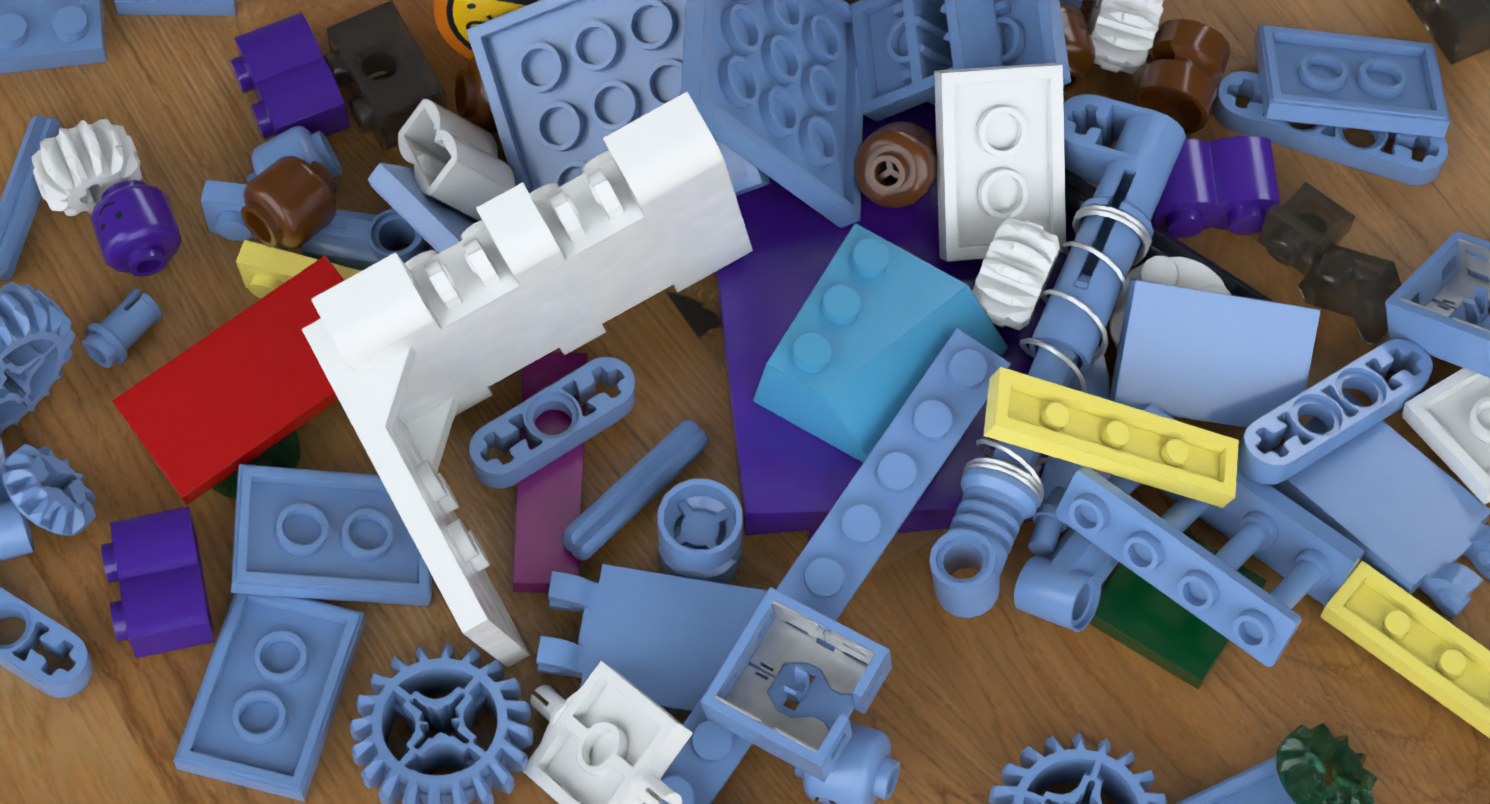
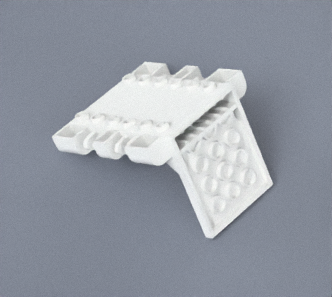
(531, 277)

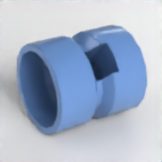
(700, 531)

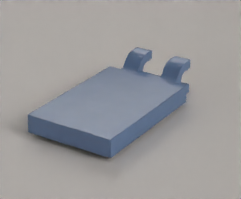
(1398, 511)
(651, 628)

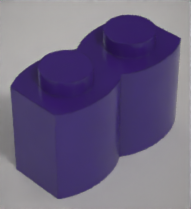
(288, 79)
(1219, 187)
(159, 582)

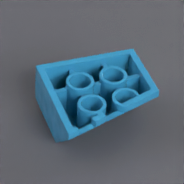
(867, 342)

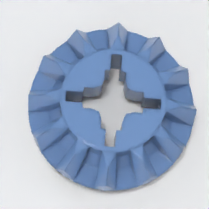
(62, 504)

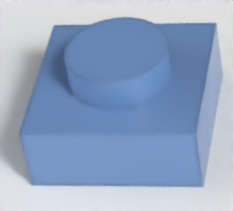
(222, 209)

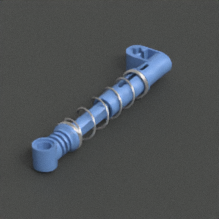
(1110, 238)

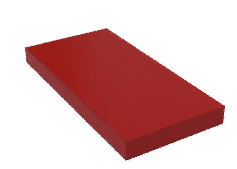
(234, 388)

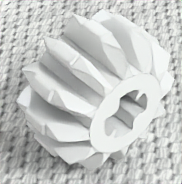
(1123, 32)
(83, 164)
(1015, 272)

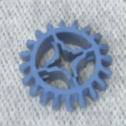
(32, 349)
(469, 691)
(1090, 768)

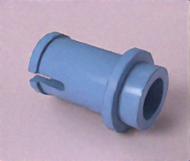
(111, 339)

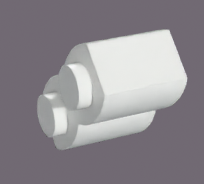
(453, 159)

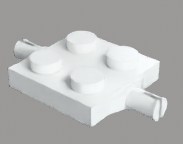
(605, 743)

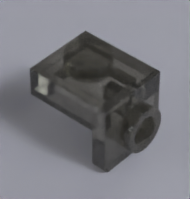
(1304, 228)
(1354, 287)

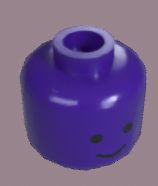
(134, 227)

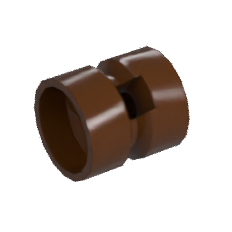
(1183, 72)

